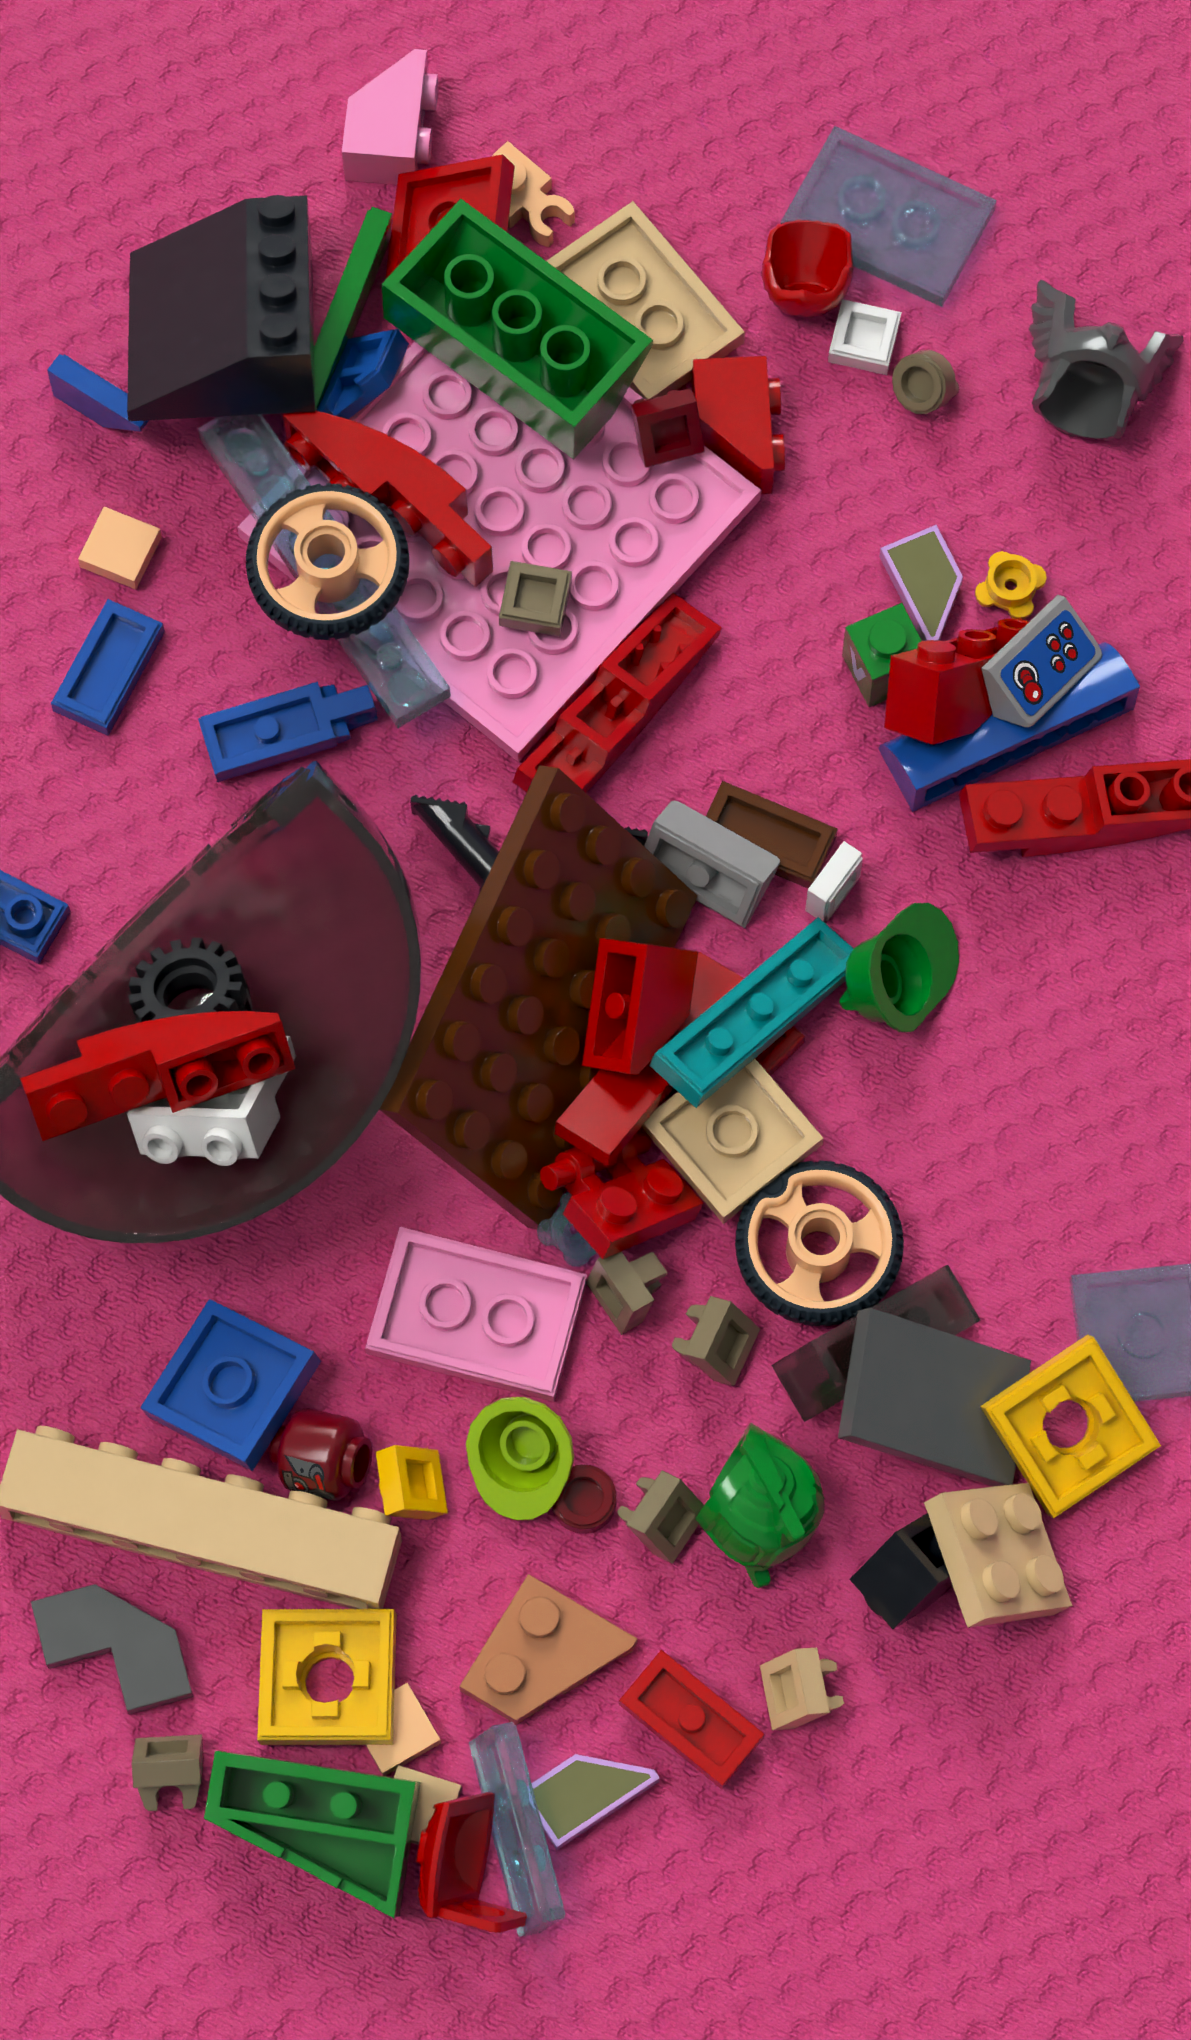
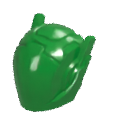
(763, 1504)

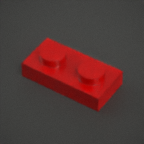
(691, 1719)

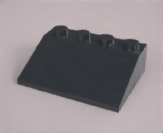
(224, 316)

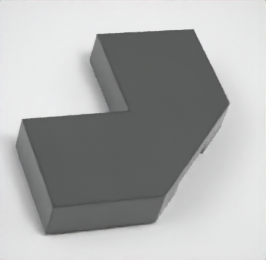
(97, 1622)

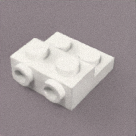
(217, 1129)

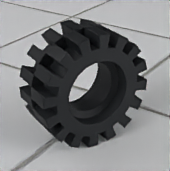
(188, 970)

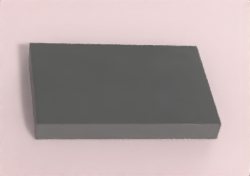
(922, 1396)

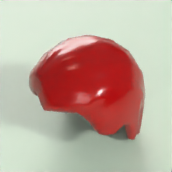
(807, 266)

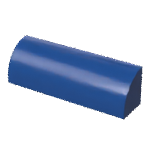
(937, 770)

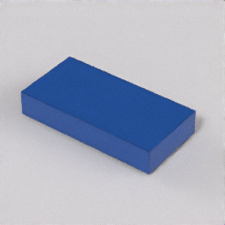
(107, 667)

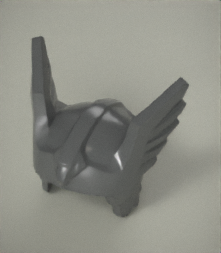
(1091, 372)

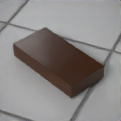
(791, 836)

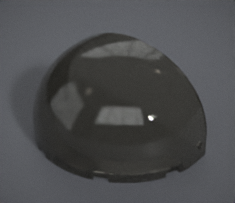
(323, 940)

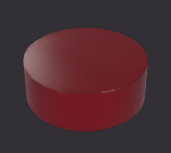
(586, 1500)

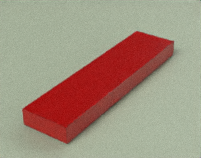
(619, 1103)

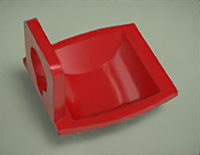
(454, 1862)

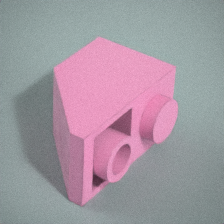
(387, 120)

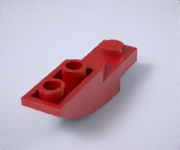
(413, 486)
(1079, 812)
(168, 1057)

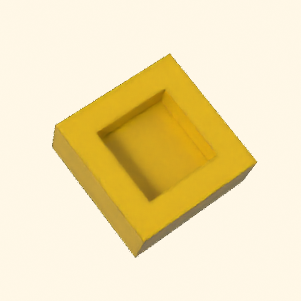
(411, 1482)

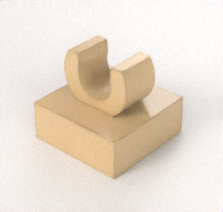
(797, 1688)

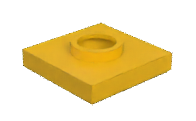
(1114, 1434)
(300, 1639)

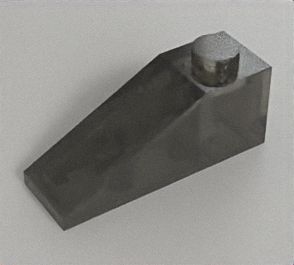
(819, 1370)

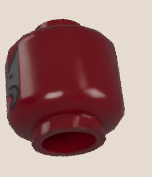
(321, 1454)

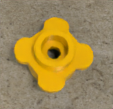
(1014, 568)

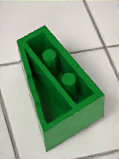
(323, 1819)

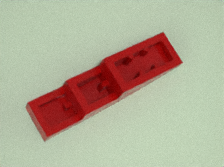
(625, 695)

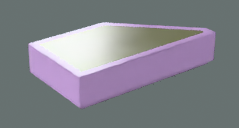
(924, 579)
(585, 1793)

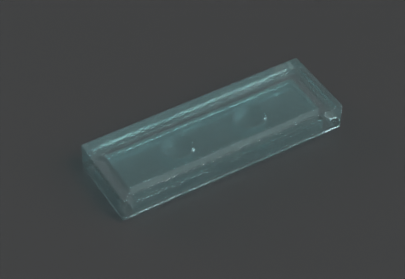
(517, 1828)

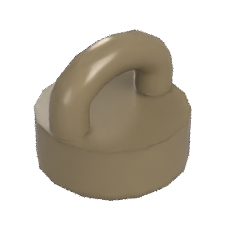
(924, 381)

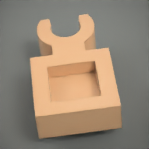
(530, 197)

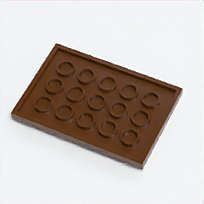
(514, 1001)

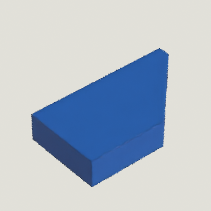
(363, 372)
(90, 394)

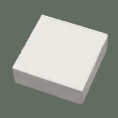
(864, 337)
(834, 882)

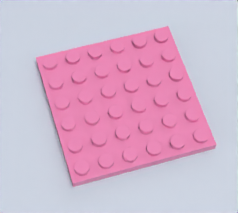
(603, 516)

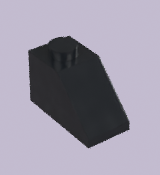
(904, 1574)

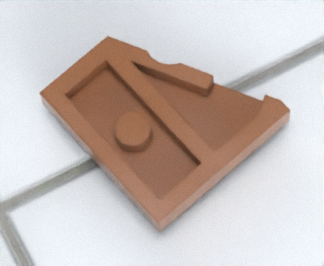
(541, 1651)

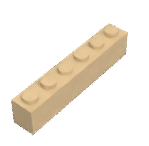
(199, 1520)

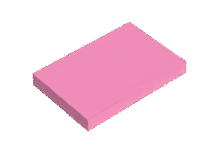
(476, 1314)

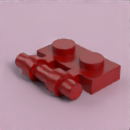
(630, 1207)

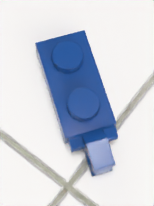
(283, 727)

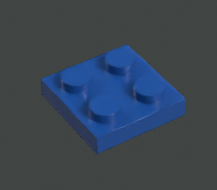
(231, 1384)

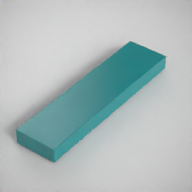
(754, 1013)

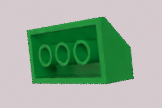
(515, 327)

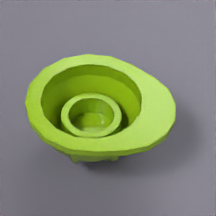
(519, 1457)

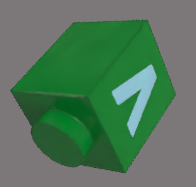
(870, 646)

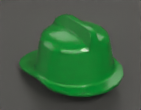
(903, 968)

